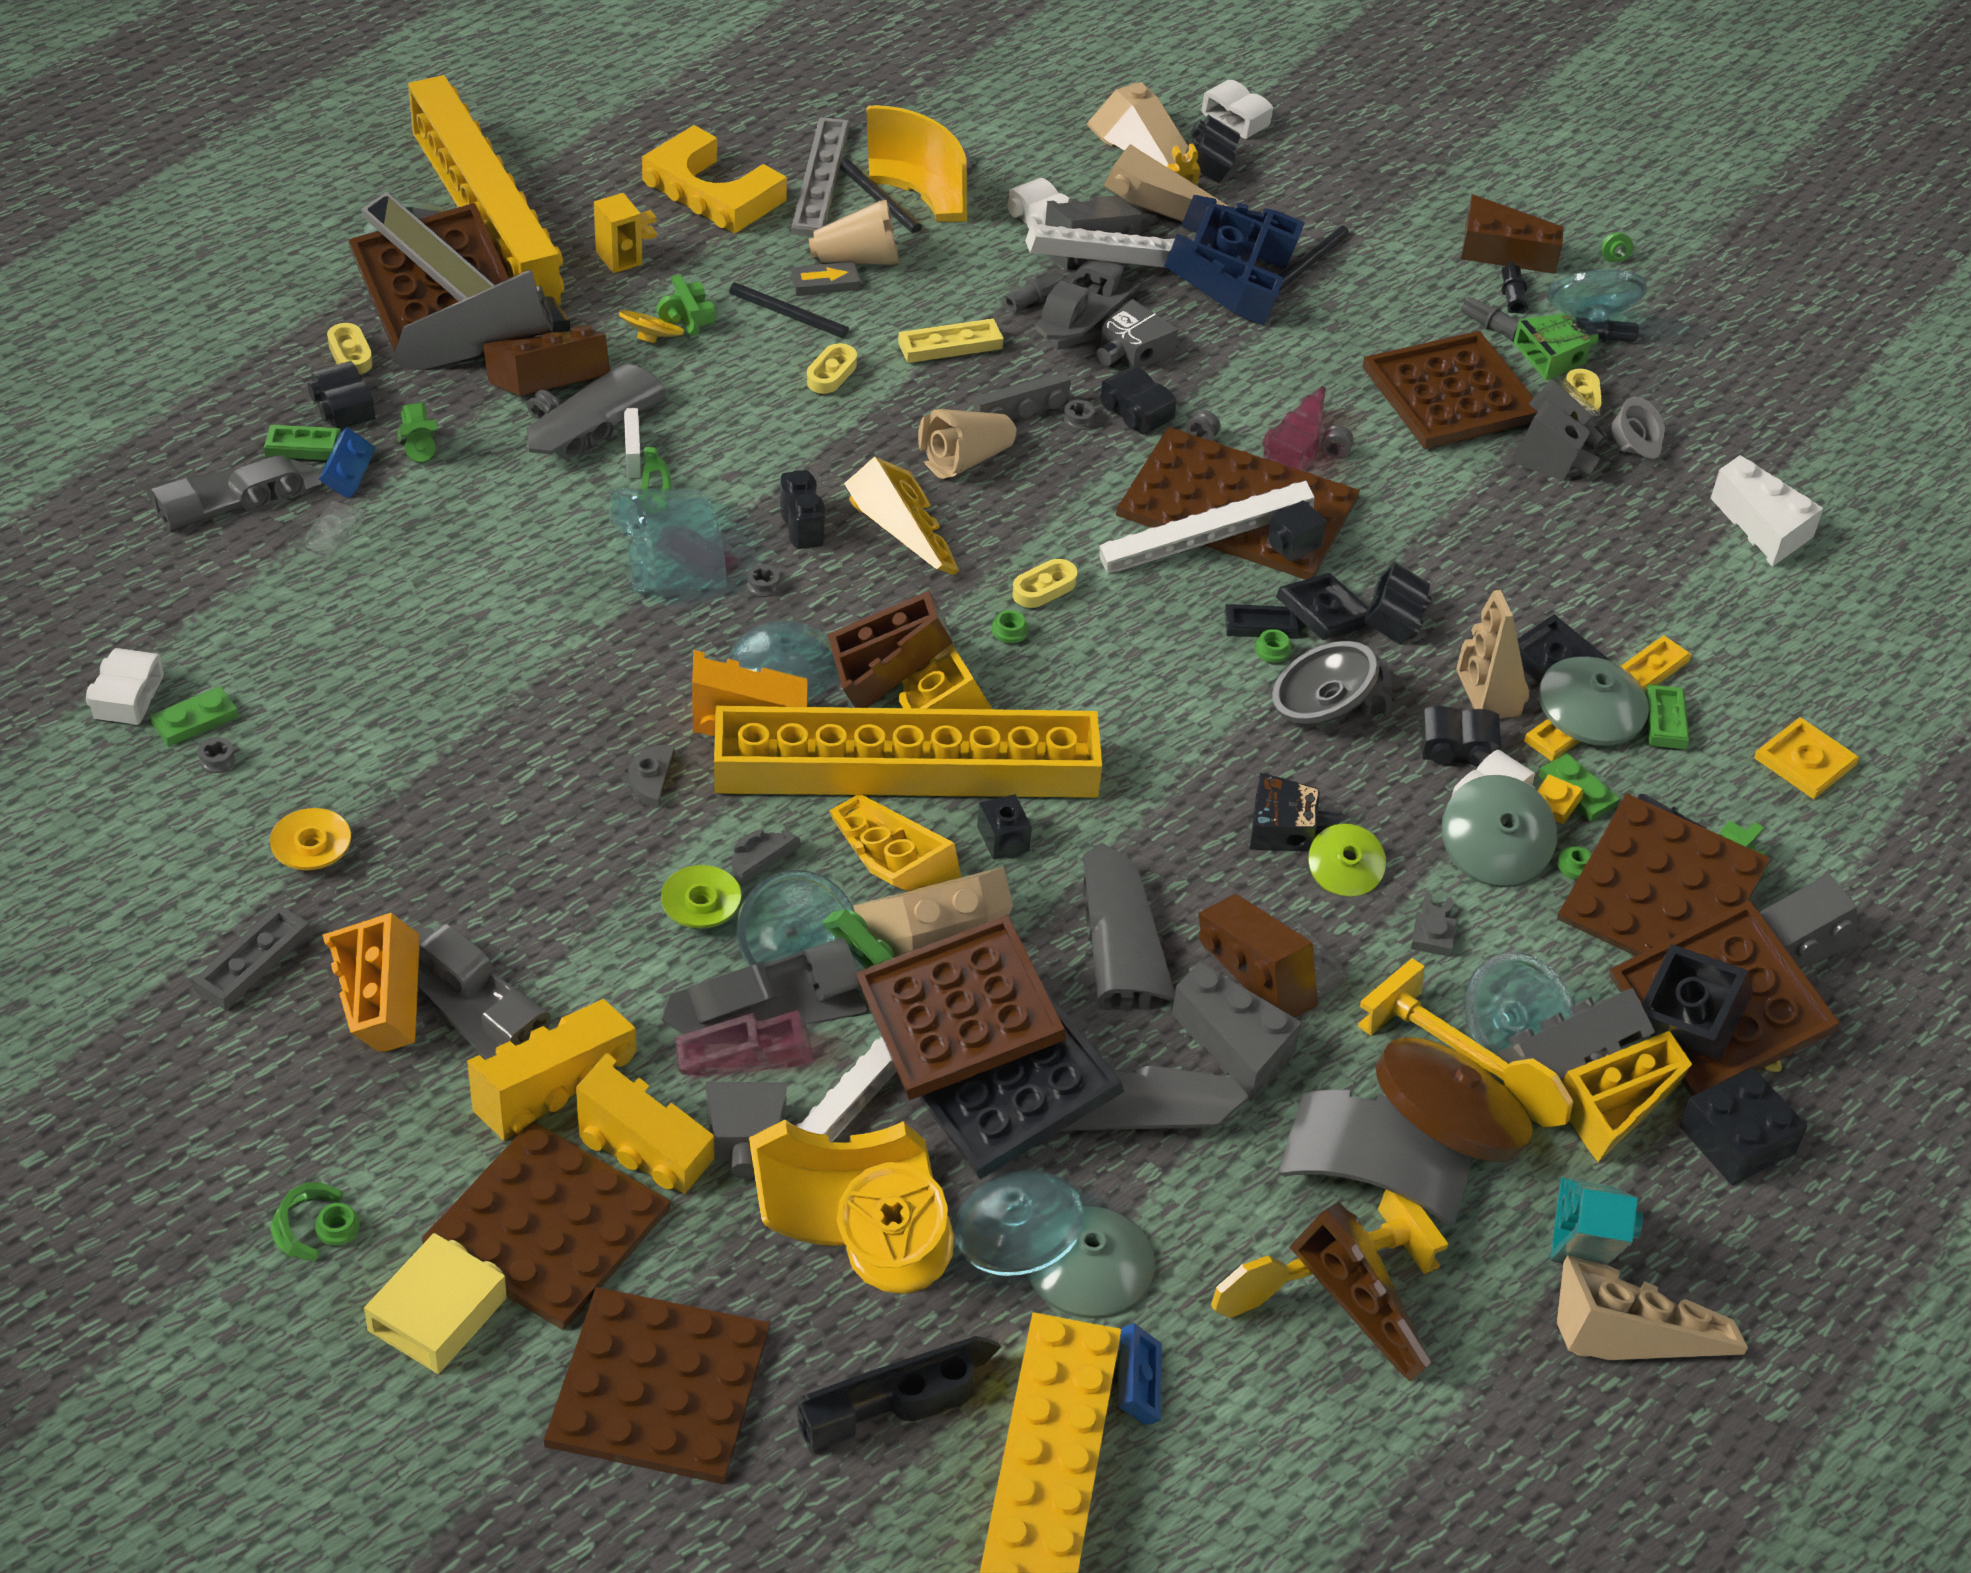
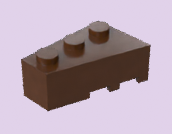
(1506, 235)
(547, 360)
(888, 647)
(1261, 953)

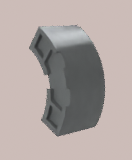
(1375, 1146)

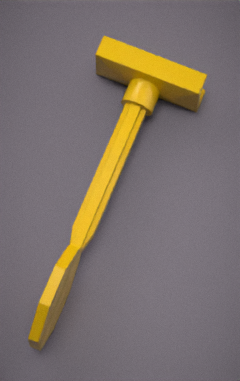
(1529, 1080)
(1260, 1279)

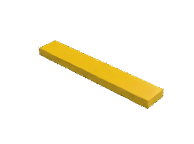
(1647, 667)

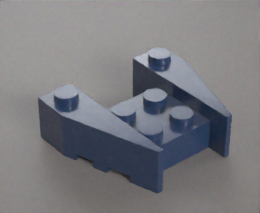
(1225, 254)

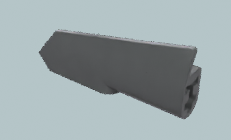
(1084, 300)
(459, 331)
(594, 411)
(208, 495)
(1122, 933)
(813, 981)
(470, 995)
(1166, 1099)

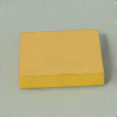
(1806, 757)

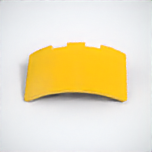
(918, 155)
(805, 1174)

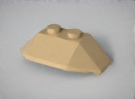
(937, 911)

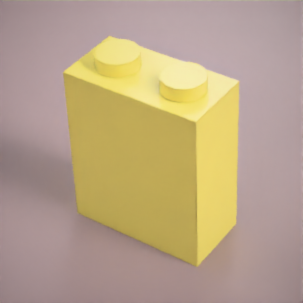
(436, 1302)

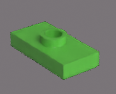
(300, 442)
(1667, 717)

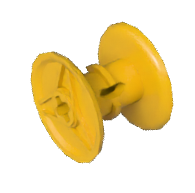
(896, 1227)

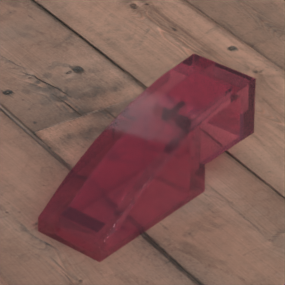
(745, 1046)

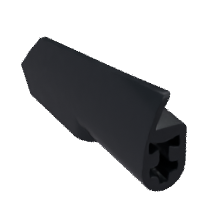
(833, 1411)

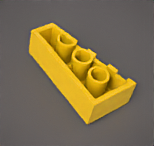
(544, 1071)

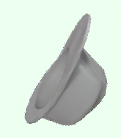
(1639, 428)

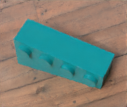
(1593, 1221)

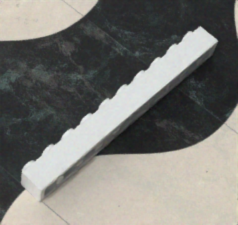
(1098, 245)
(1201, 528)
(851, 1093)

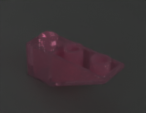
(1297, 436)

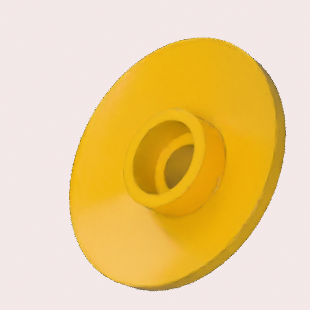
(650, 327)
(306, 827)

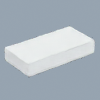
(632, 443)

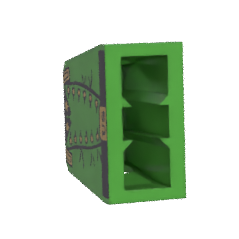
(1554, 343)

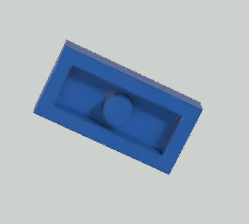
(347, 463)
(1140, 1374)

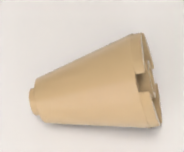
(858, 238)
(963, 439)

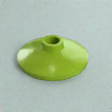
(1341, 875)
(701, 884)

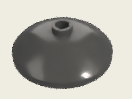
(1325, 682)

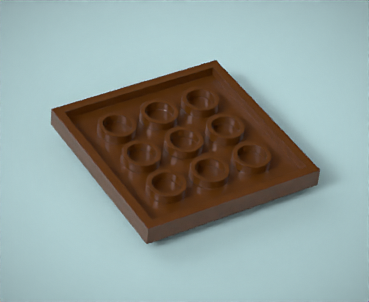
(403, 289)
(1451, 389)
(1658, 878)
(960, 1007)
(1781, 1013)
(551, 1222)
(658, 1385)

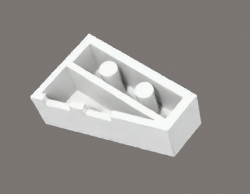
(1765, 508)

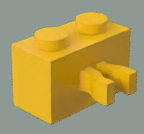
(621, 231)

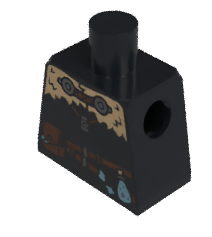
(1287, 815)

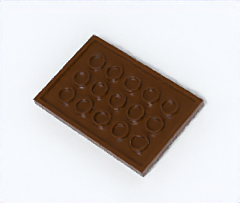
(1198, 474)

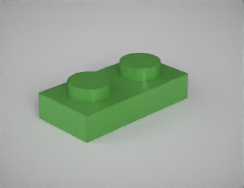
(194, 716)
(1596, 797)
(861, 943)

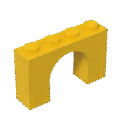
(727, 204)

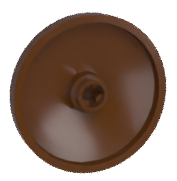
(1453, 1099)

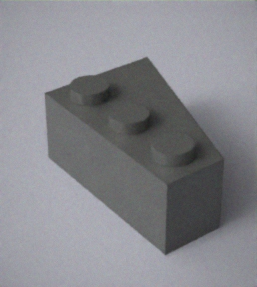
(1099, 213)
(1814, 921)
(1235, 1026)
(1584, 1035)

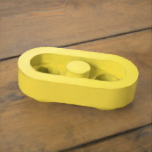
(349, 344)
(826, 373)
(1587, 385)
(1040, 584)

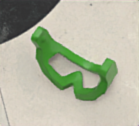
(654, 463)
(304, 1192)

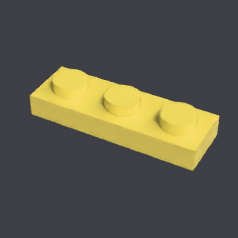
(950, 340)

